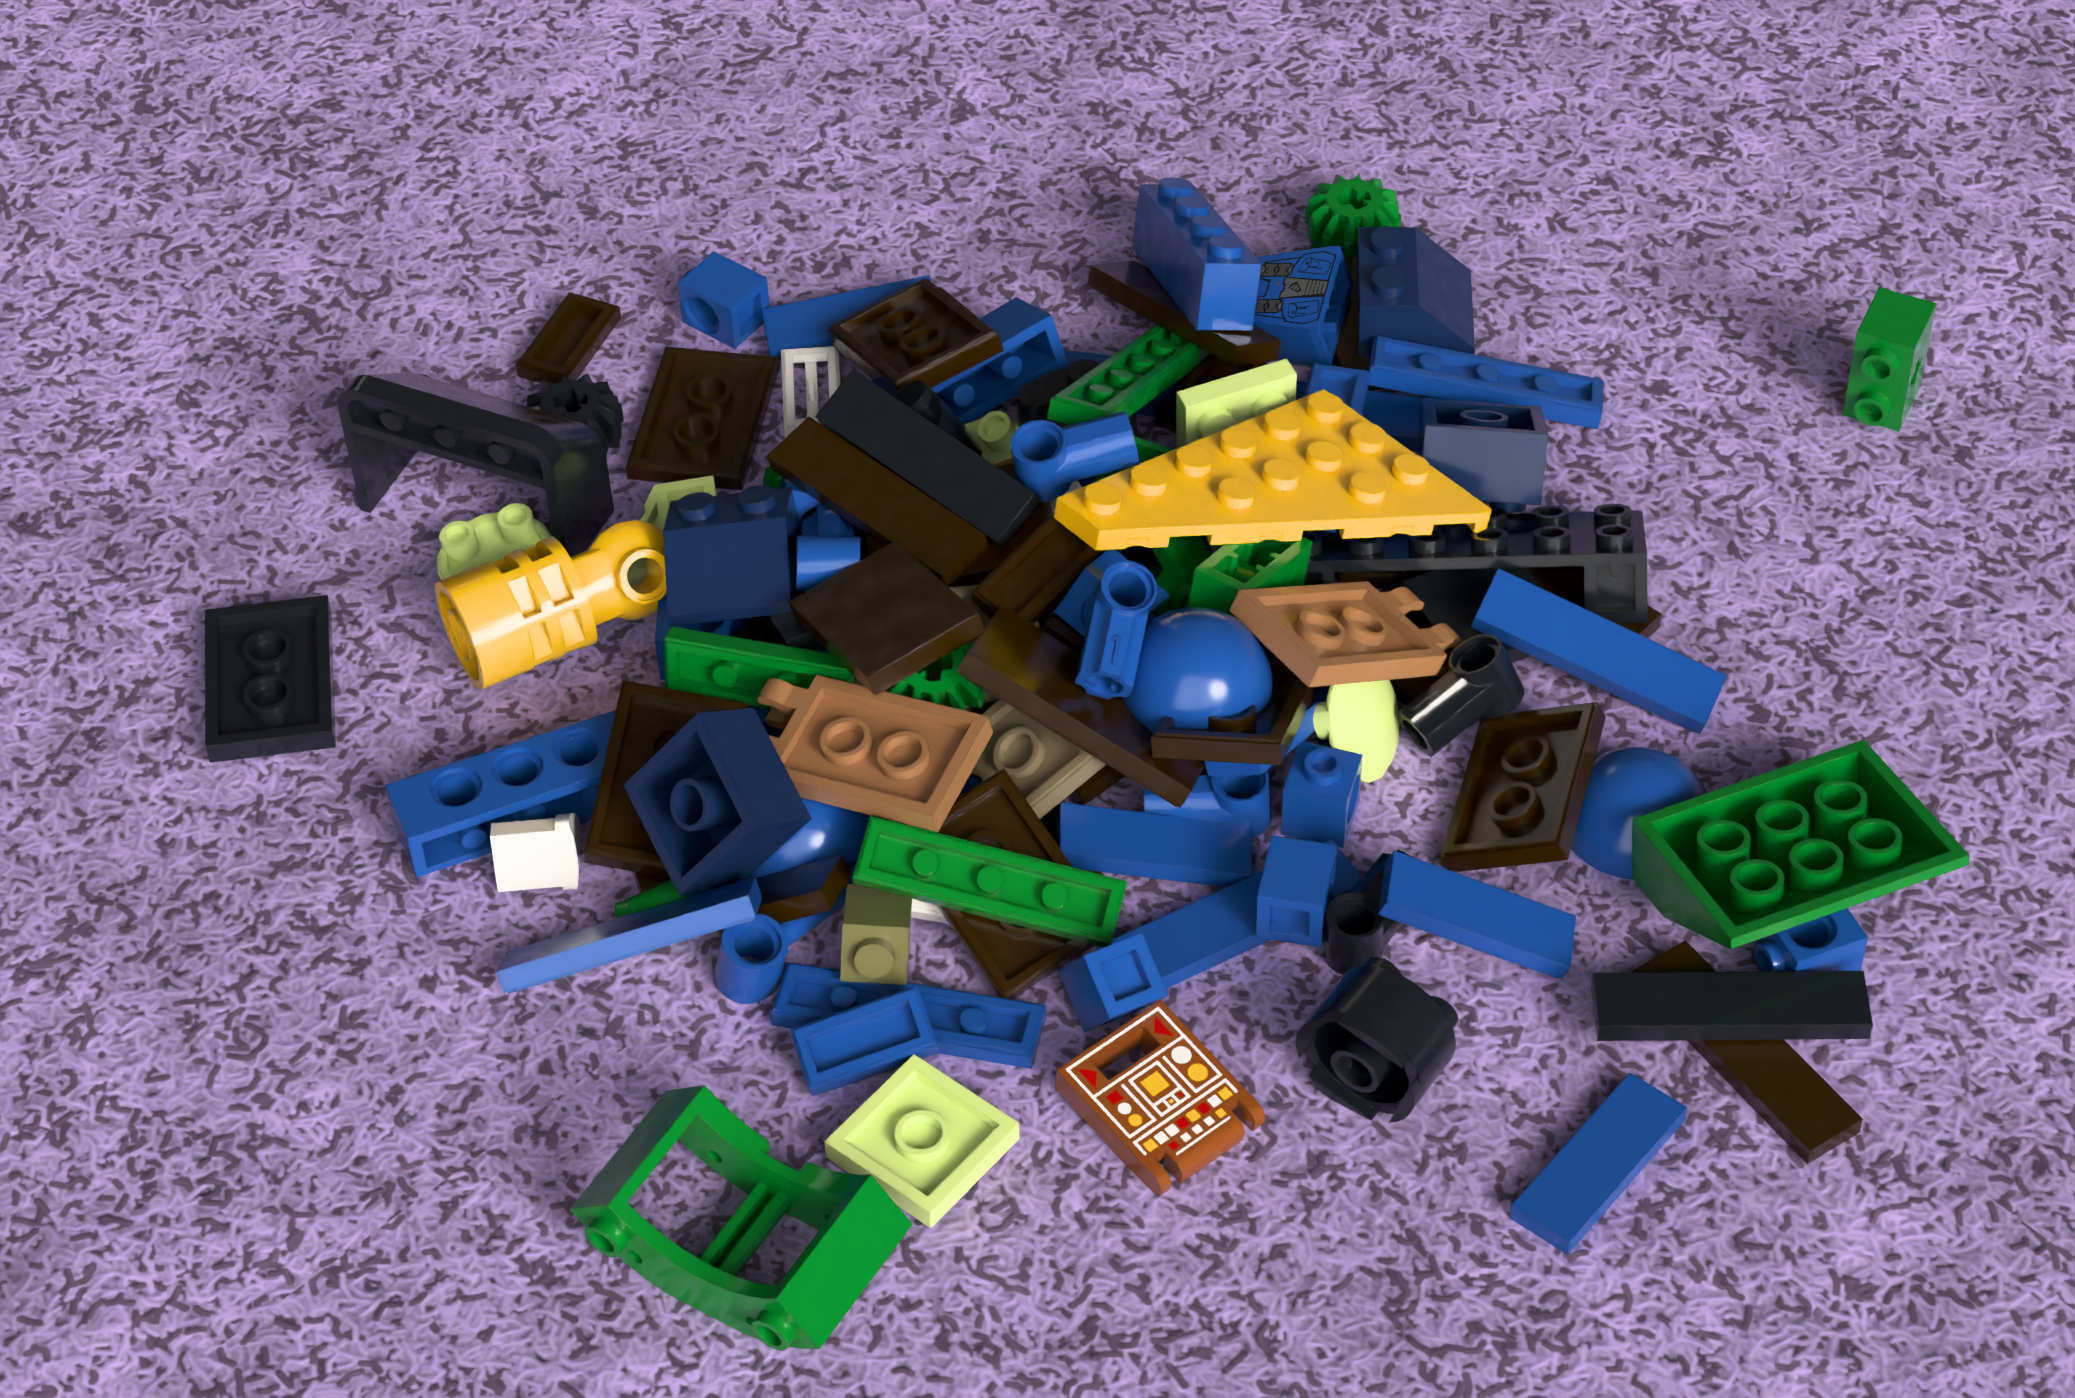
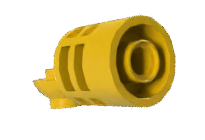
(545, 602)

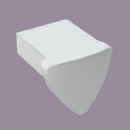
(536, 853)

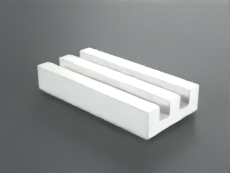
(810, 357)

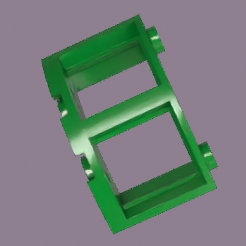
(851, 1211)

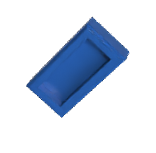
(864, 1040)

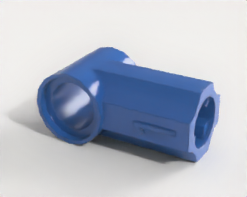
(1054, 456)
(824, 548)
(1115, 631)
(1222, 799)

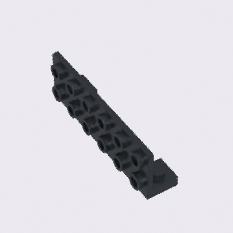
(1603, 541)

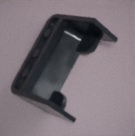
(408, 412)

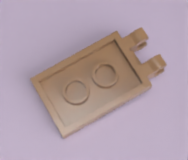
(1345, 632)
(874, 751)

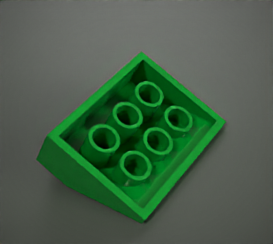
(1789, 847)

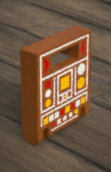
(1165, 1105)

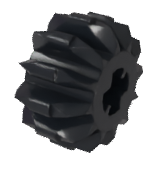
(583, 402)

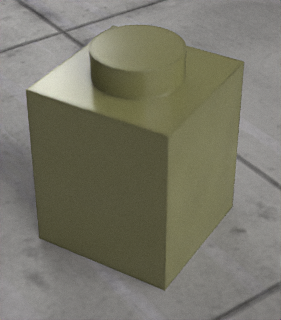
(875, 936)

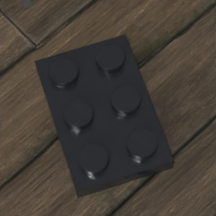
(269, 679)

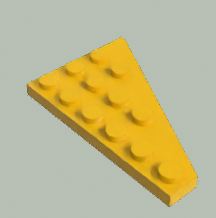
(1271, 480)

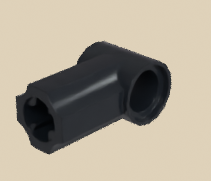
(1477, 686)
(1353, 925)

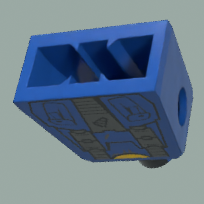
(1304, 302)

